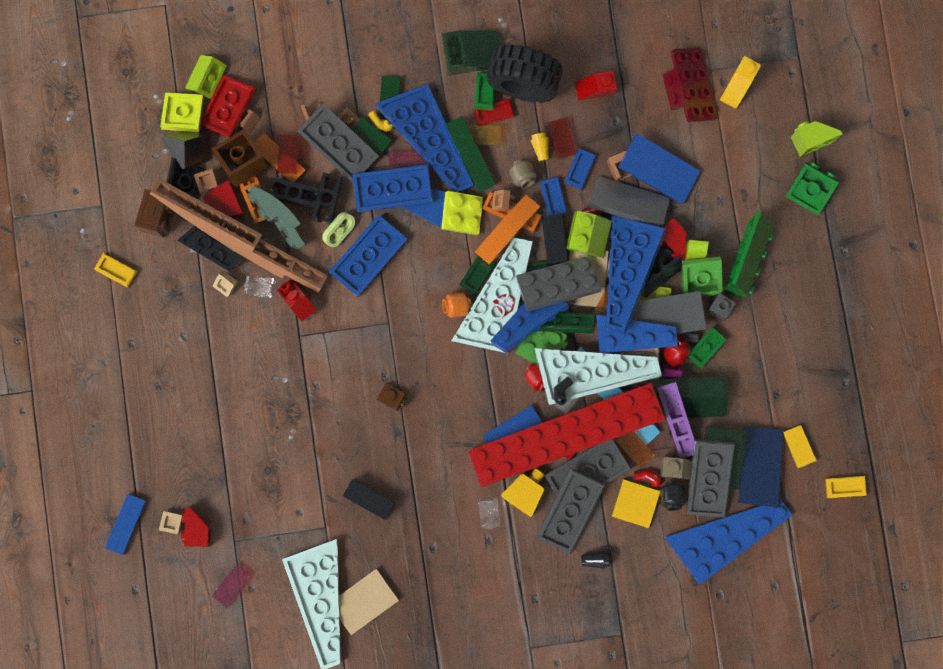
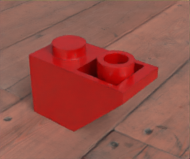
(675, 240)
(296, 300)
(197, 530)

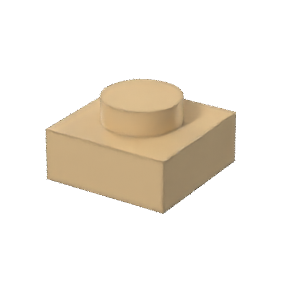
(225, 283)
(170, 522)

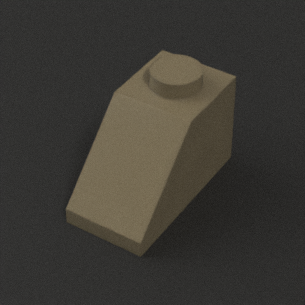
(675, 468)

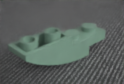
(273, 208)

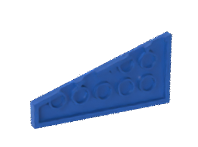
(423, 126)
(630, 262)
(717, 543)

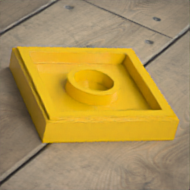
(635, 503)

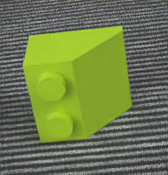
(813, 136)
(588, 234)

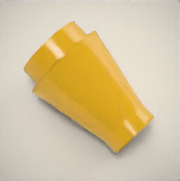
(541, 145)

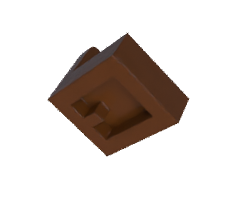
(392, 397)

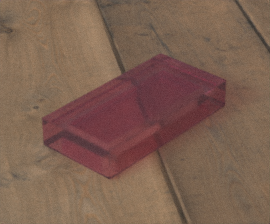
(403, 159)
(231, 586)

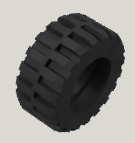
(524, 73)

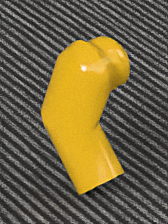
(380, 124)

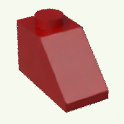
(596, 86)

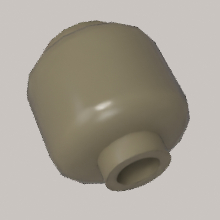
(523, 174)

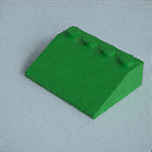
(749, 255)

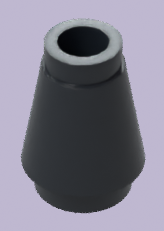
(596, 559)

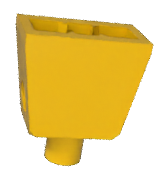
(525, 492)

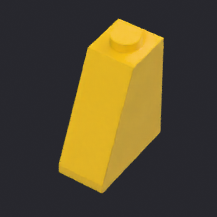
(740, 82)

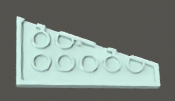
(484, 317)
(592, 371)
(316, 589)

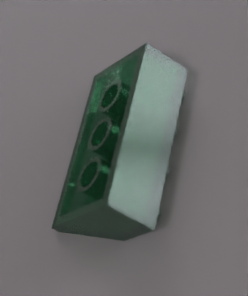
(699, 395)

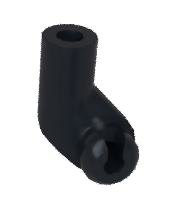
(560, 391)

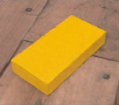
(115, 270)
(799, 446)
(846, 487)

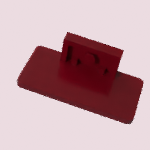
(689, 85)

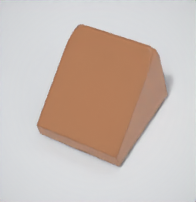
(249, 120)

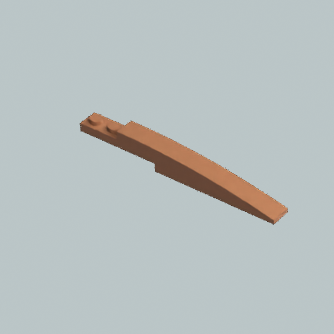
(237, 236)

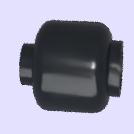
(673, 496)

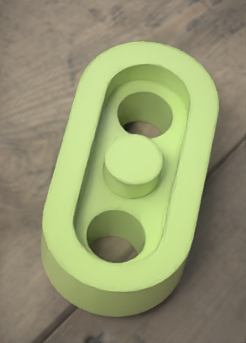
(338, 229)

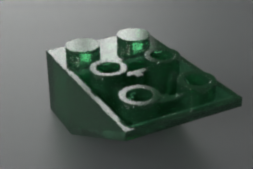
(469, 50)

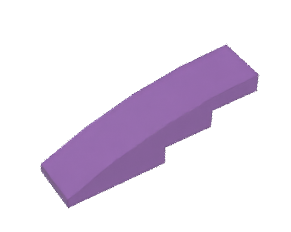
(677, 419)

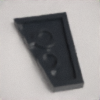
(211, 248)

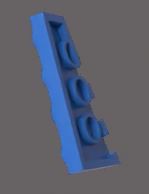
(431, 212)
(523, 324)
(638, 336)

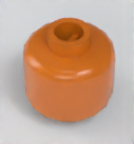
(456, 304)

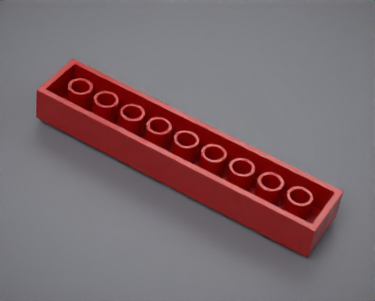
(566, 435)

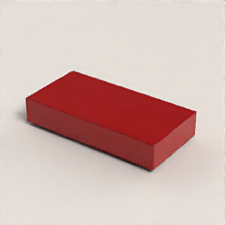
(501, 111)

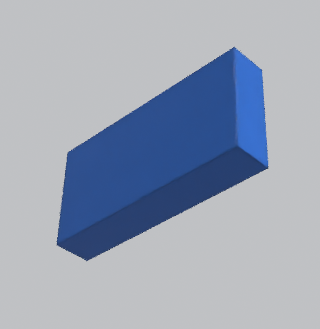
(579, 169)
(553, 196)

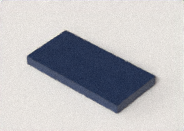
(761, 467)

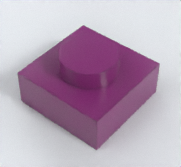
(670, 371)

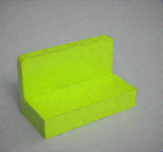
(206, 76)

